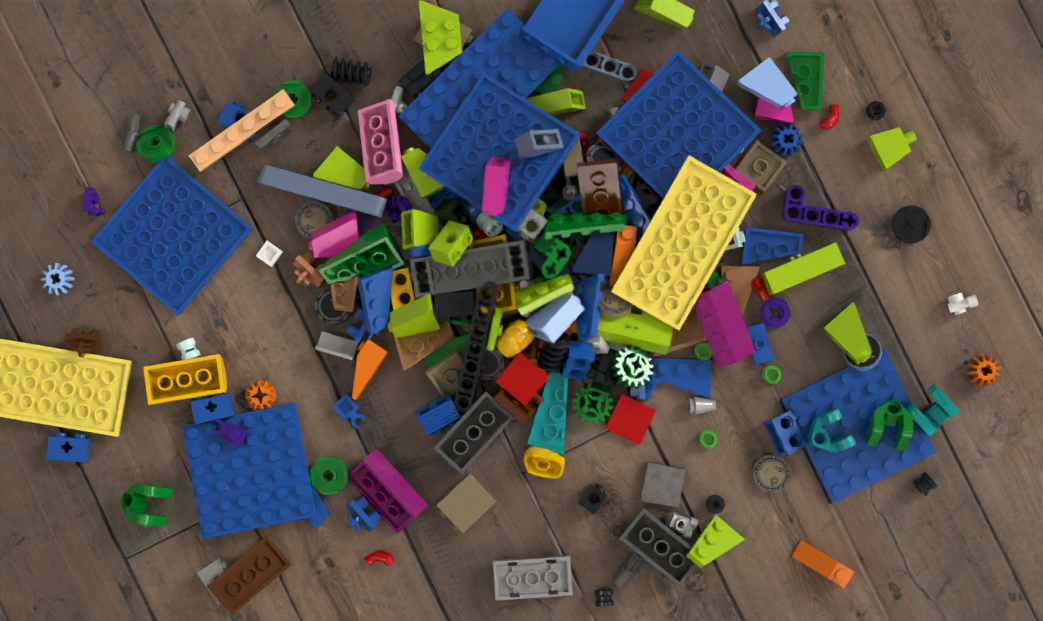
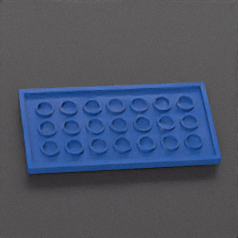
(496, 53)

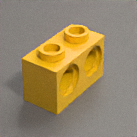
(398, 290)

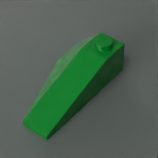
(364, 256)

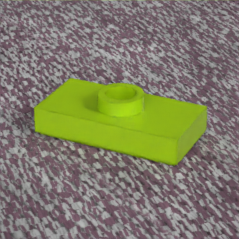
(496, 329)

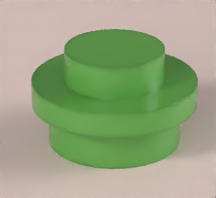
(703, 351)
(771, 374)
(707, 439)

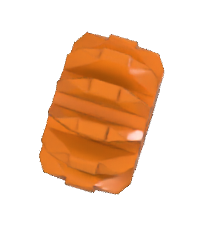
(990, 366)

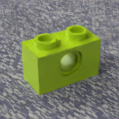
(451, 243)

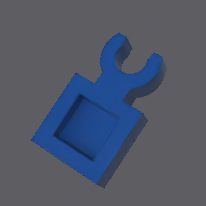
(347, 408)

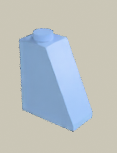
(769, 84)
(555, 317)

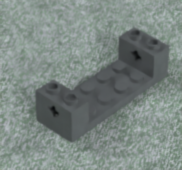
(476, 266)

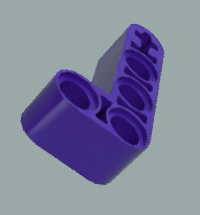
(820, 213)

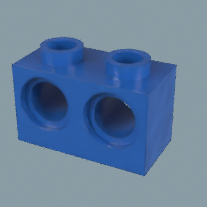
(577, 360)
(780, 436)

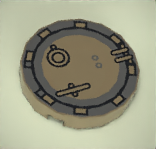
(312, 217)
(611, 304)
(771, 473)

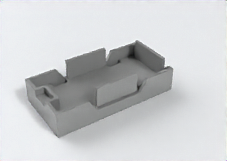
(532, 577)

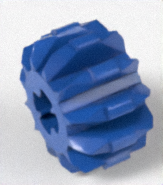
(787, 146)

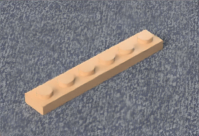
(241, 130)

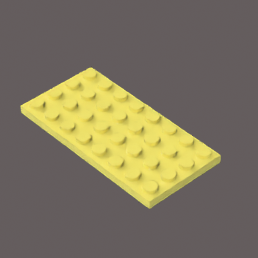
(683, 242)
(62, 388)

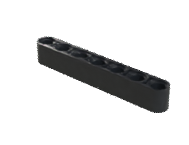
(479, 338)

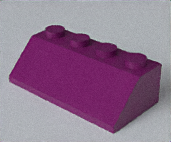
(723, 324)
(386, 491)

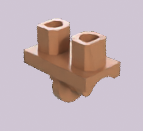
(306, 272)

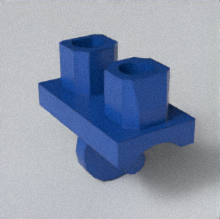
(769, 18)
(357, 332)
(644, 391)
(356, 508)

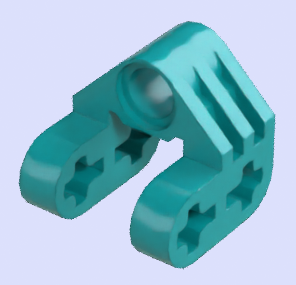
(936, 413)
(826, 418)

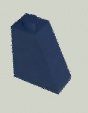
(595, 256)

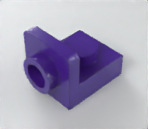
(91, 198)

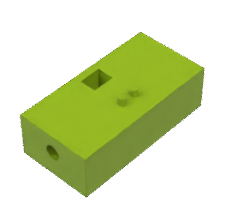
(802, 268)
(636, 330)

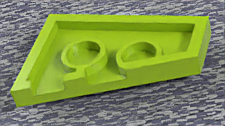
(541, 293)
(713, 542)

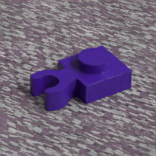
(232, 434)

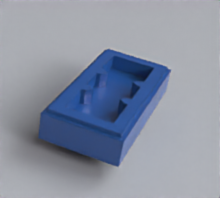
(761, 344)

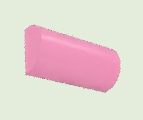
(380, 143)

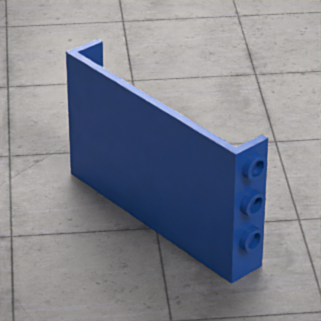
(569, 28)

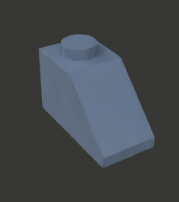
(538, 142)

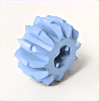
(52, 283)

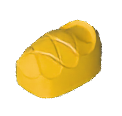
(514, 338)
(543, 462)

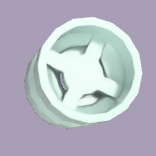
(488, 224)
(187, 345)

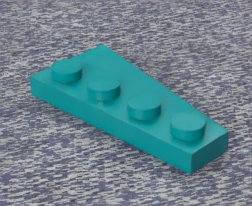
(550, 419)

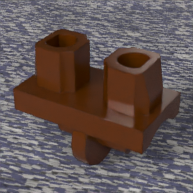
(84, 342)

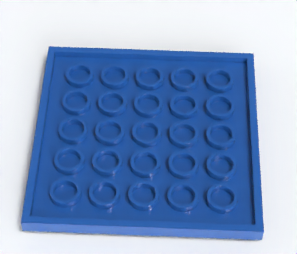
(676, 118)
(486, 129)
(172, 235)
(856, 397)
(252, 484)

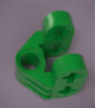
(549, 248)
(891, 414)
(135, 502)

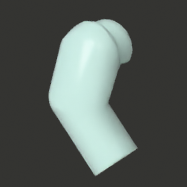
(397, 99)

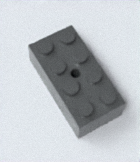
(460, 446)
(645, 533)

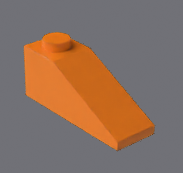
(623, 247)
(368, 361)
(822, 564)

